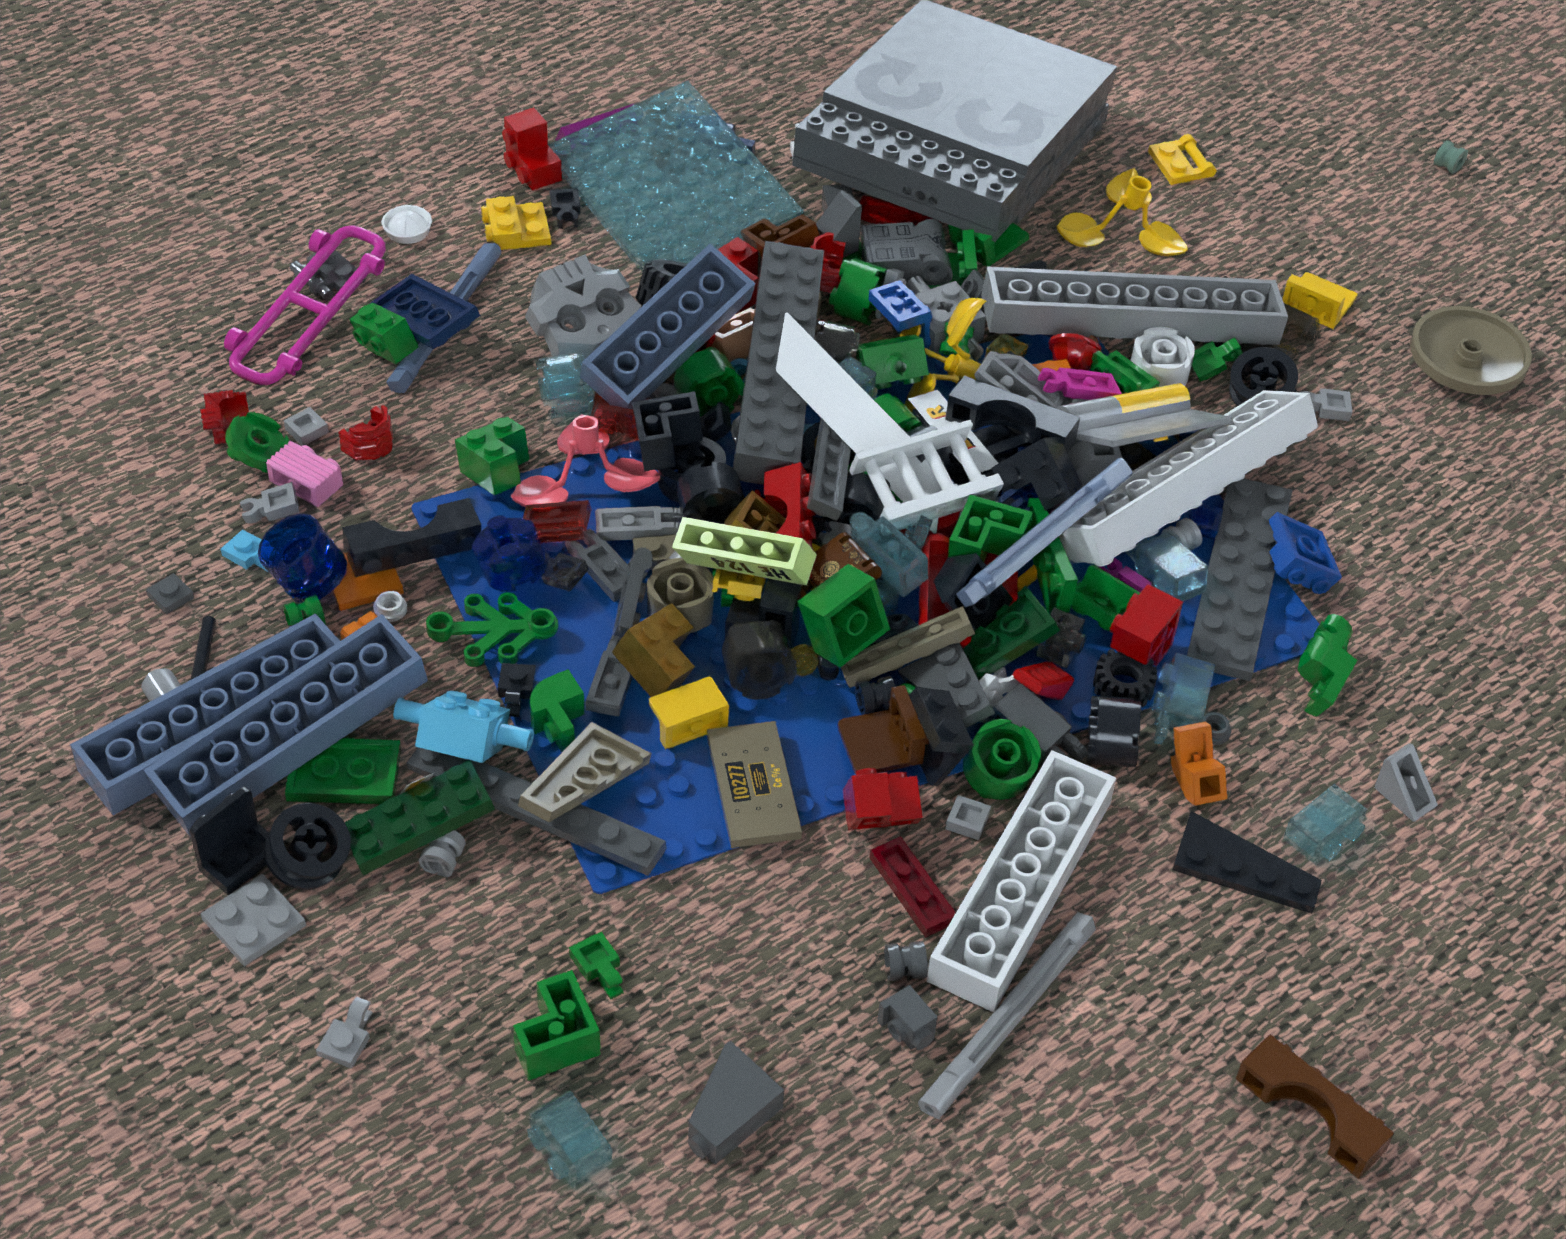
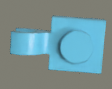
(243, 550)

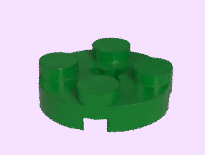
(242, 446)

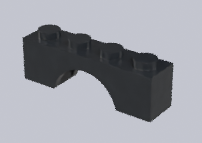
(995, 406)
(377, 548)

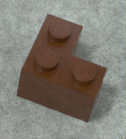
(797, 232)

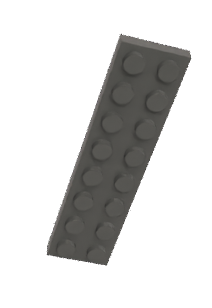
(1238, 579)

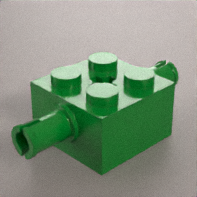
(894, 360)

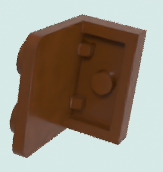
(886, 737)

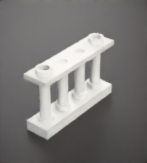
(951, 497)

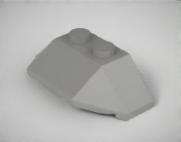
(1018, 377)

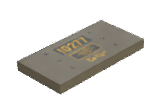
(753, 784)

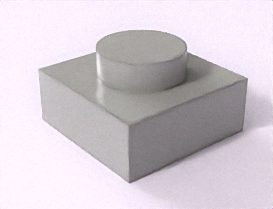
(306, 426)
(968, 817)

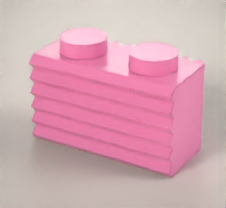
(311, 475)

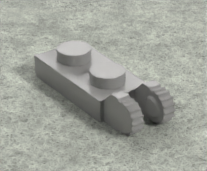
(636, 522)

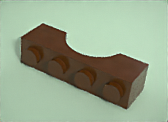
(1278, 1073)

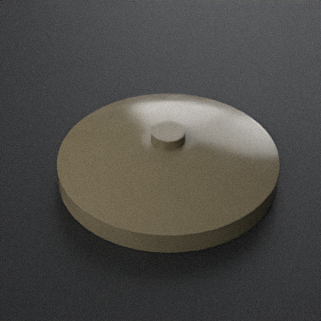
(1470, 350)

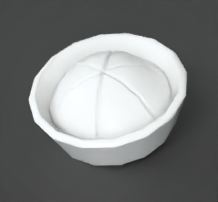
(407, 224)

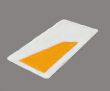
(414, 784)

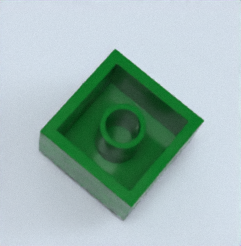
(844, 615)

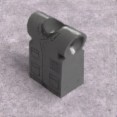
(909, 248)

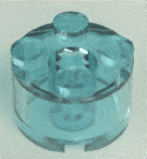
(562, 385)

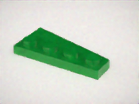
(1053, 567)

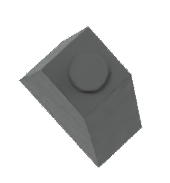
(732, 1105)

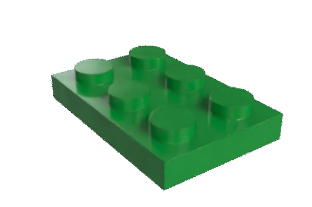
(348, 773)

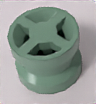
(1450, 157)

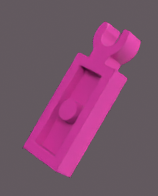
(1079, 383)

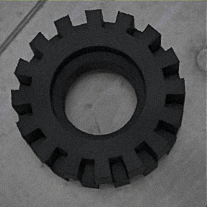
(1121, 664)

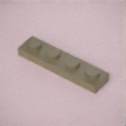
(908, 646)

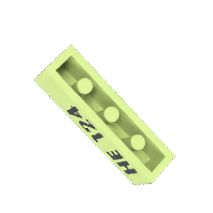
(744, 551)

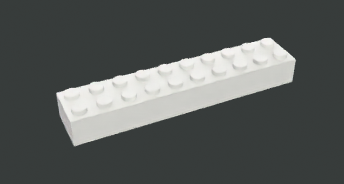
(1189, 475)

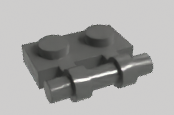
(335, 271)

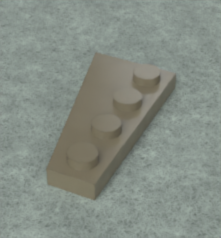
(582, 771)

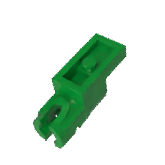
(1327, 663)

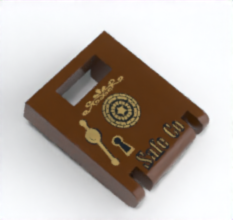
(837, 554)

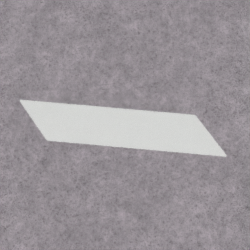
(845, 405)

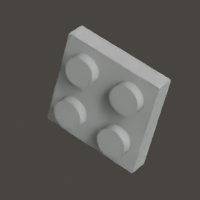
(253, 919)

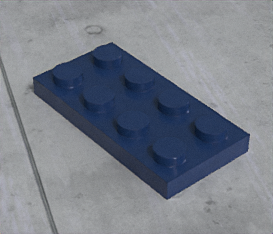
(429, 310)

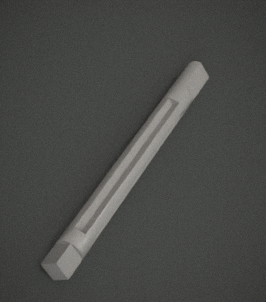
(1006, 1016)

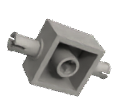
(942, 303)

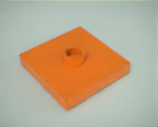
(365, 589)

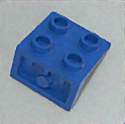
(902, 309)

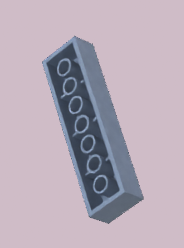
(289, 722)
(119, 752)

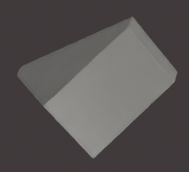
(1405, 783)

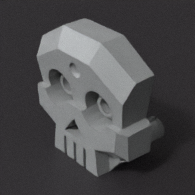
(576, 297)

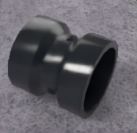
(873, 696)

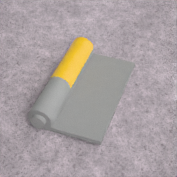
(1140, 416)

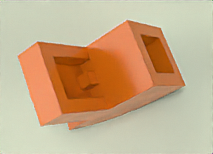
(1194, 765)

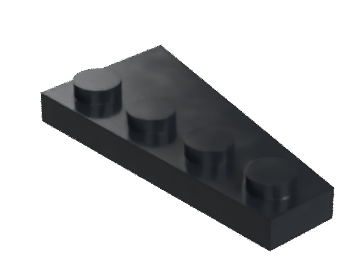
(1235, 863)

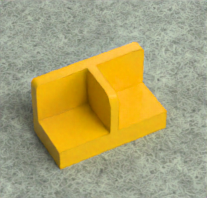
(689, 711)

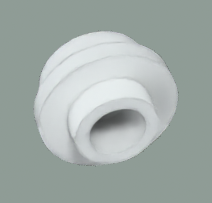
(390, 599)

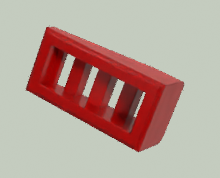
(1045, 679)

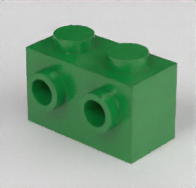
(383, 332)

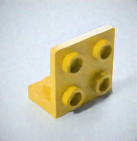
(1318, 298)

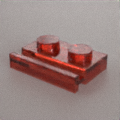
(559, 520)

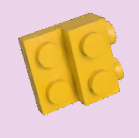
(515, 225)

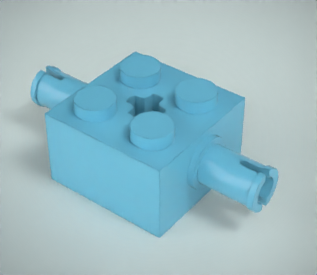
(463, 726)

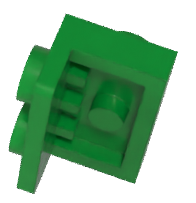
(1126, 373)
(1101, 596)

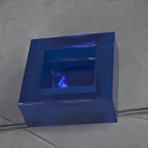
(1207, 520)

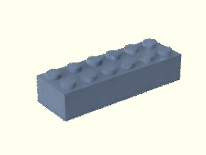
(667, 329)

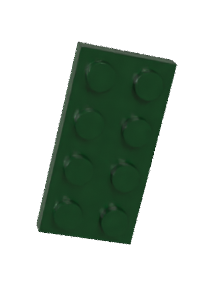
(417, 817)

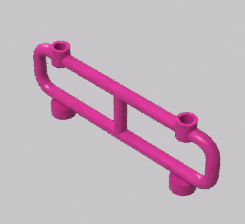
(323, 245)

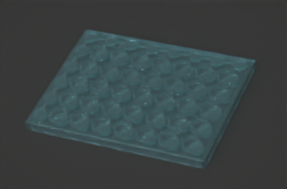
(671, 178)

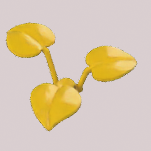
(1134, 194)
(955, 365)

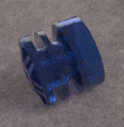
(302, 557)

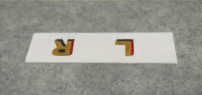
(933, 409)

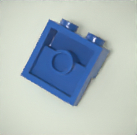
(1302, 554)

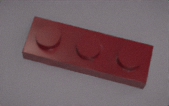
(912, 886)

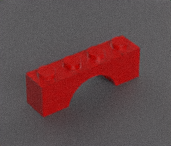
(788, 494)

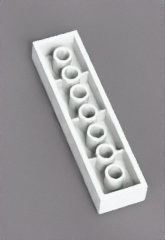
(1021, 881)

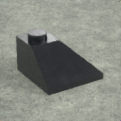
(956, 575)

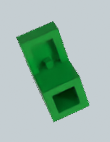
(553, 706)

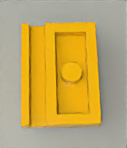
(741, 585)

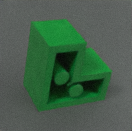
(493, 454)
(988, 528)
(562, 1033)

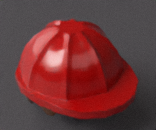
(1074, 348)

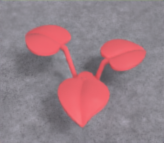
(583, 438)

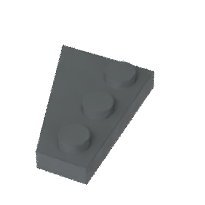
(951, 671)

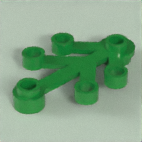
(532, 625)

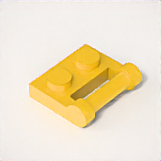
(1174, 163)

